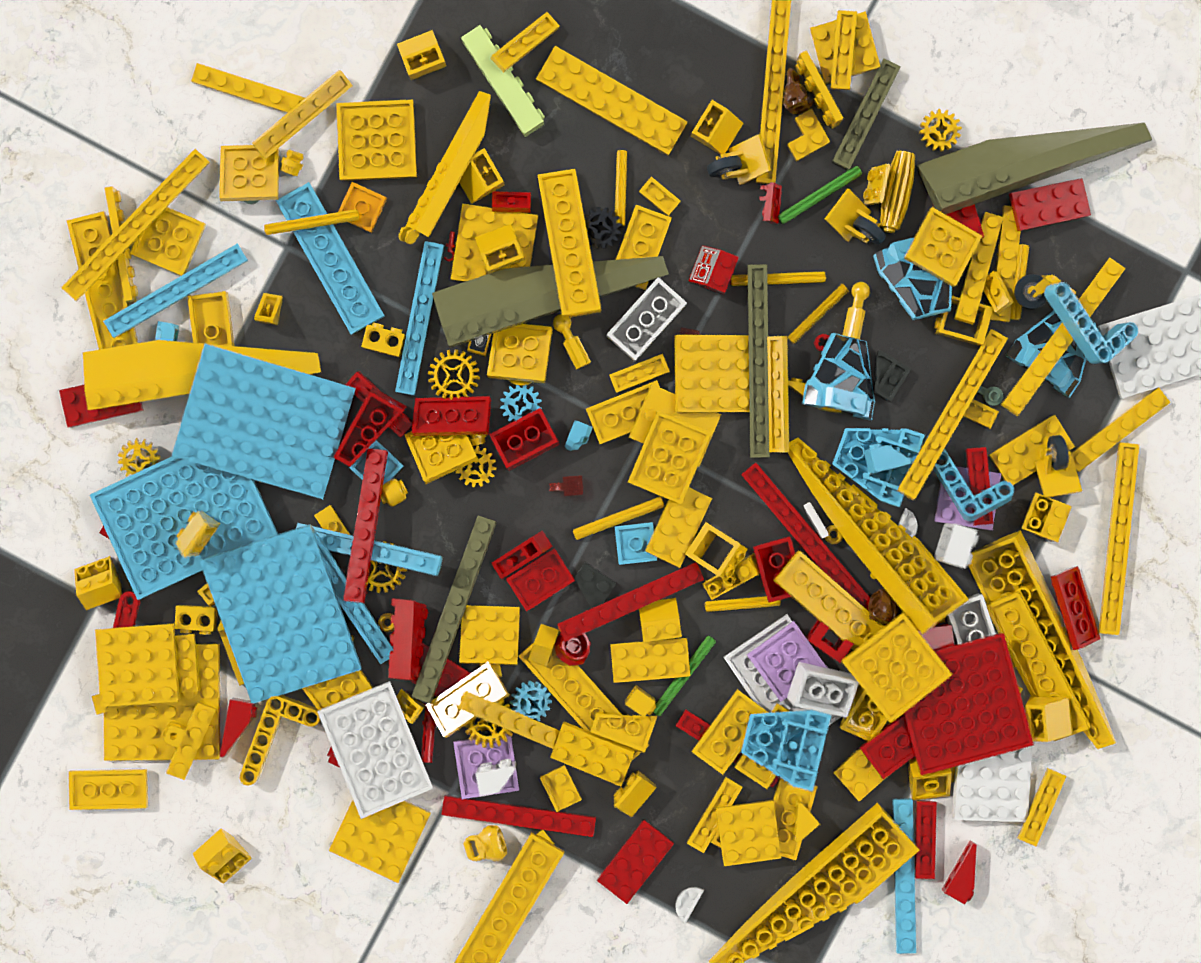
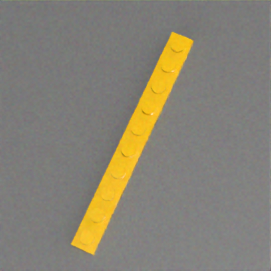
(774, 84)
(135, 225)
(1061, 340)
(952, 415)
(1118, 538)

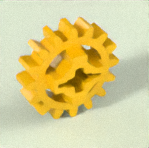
(948, 129)
(131, 460)
(483, 460)

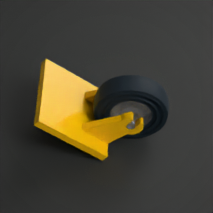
(743, 162)
(852, 218)
(1031, 290)
(1057, 469)

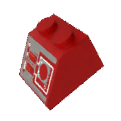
(713, 269)

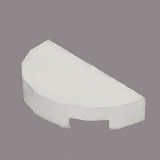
(815, 520)
(909, 522)
(687, 901)

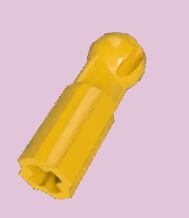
(856, 314)
(572, 343)

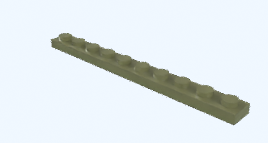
(758, 360)
(454, 609)

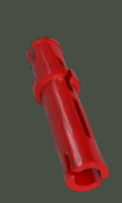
(428, 737)

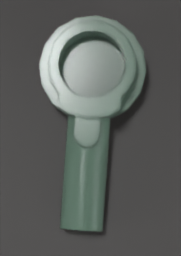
(992, 395)

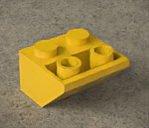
(421, 55)
(717, 128)
(480, 177)
(499, 248)
(1046, 517)
(97, 583)
(1048, 718)
(634, 793)
(221, 856)

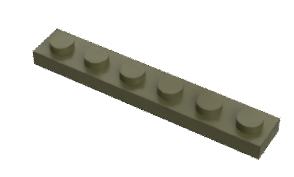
(866, 114)

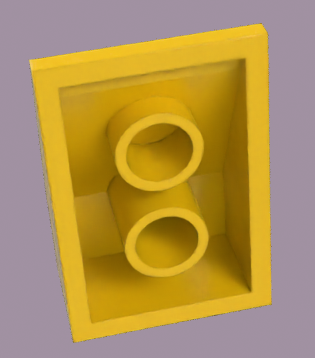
(196, 534)
(863, 717)

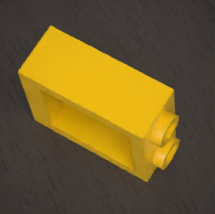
(985, 316)
(702, 543)

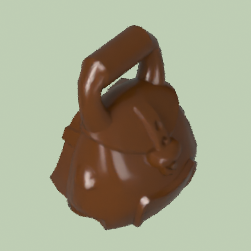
(796, 97)
(882, 607)

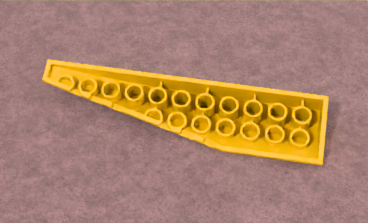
(827, 884)

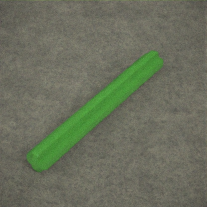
(819, 194)
(678, 682)

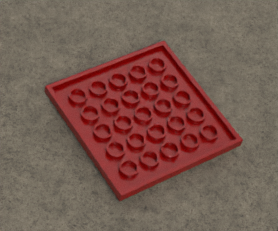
(972, 711)

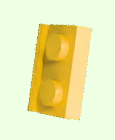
(560, 788)

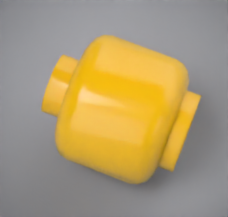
(393, 492)

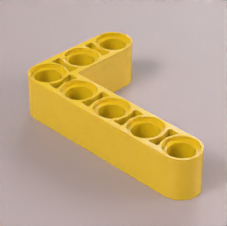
(269, 732)

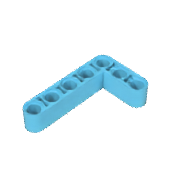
(1086, 327)
(970, 500)

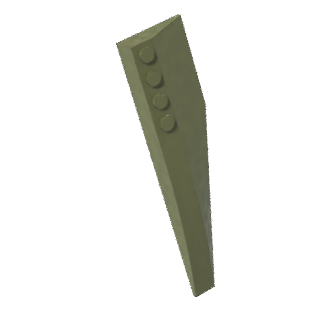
(1014, 162)
(526, 294)

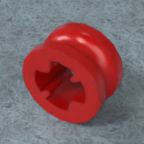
(823, 336)

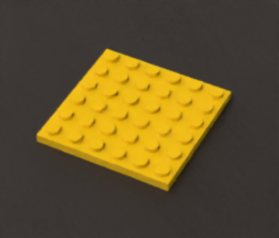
(138, 729)

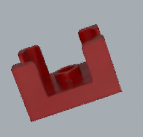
(839, 650)

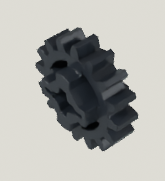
(603, 219)

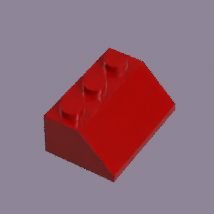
(524, 439)
(771, 560)

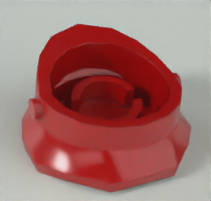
(572, 651)

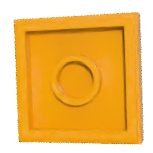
(366, 202)

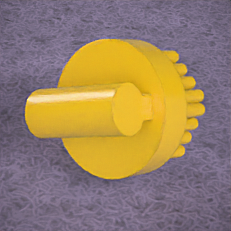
(291, 163)

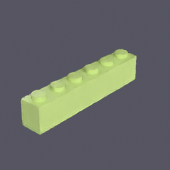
(504, 84)

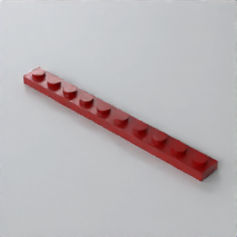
(803, 533)

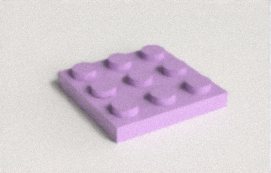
(946, 510)
(779, 656)
(471, 756)

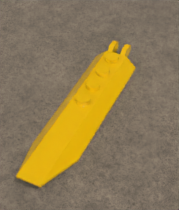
(448, 171)

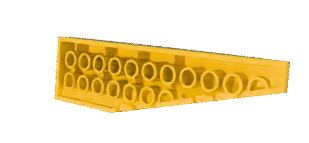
(164, 369)
(885, 548)
(1010, 567)

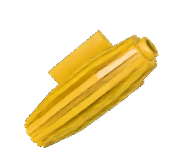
(892, 188)

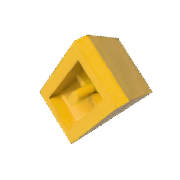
(269, 309)
(543, 644)
(410, 706)
(804, 822)

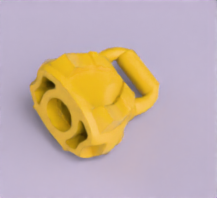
(489, 844)

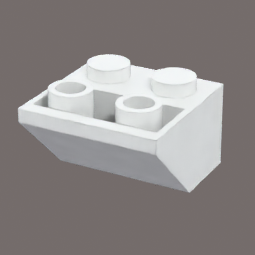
(493, 777)

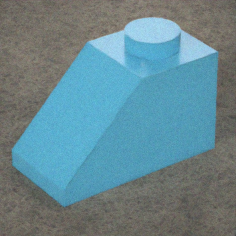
(883, 458)

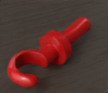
(450, 245)

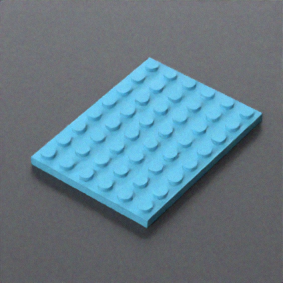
(263, 421)
(155, 504)
(281, 614)

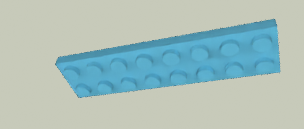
(332, 261)

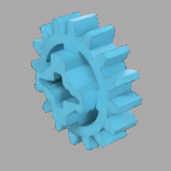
(512, 402)
(538, 697)

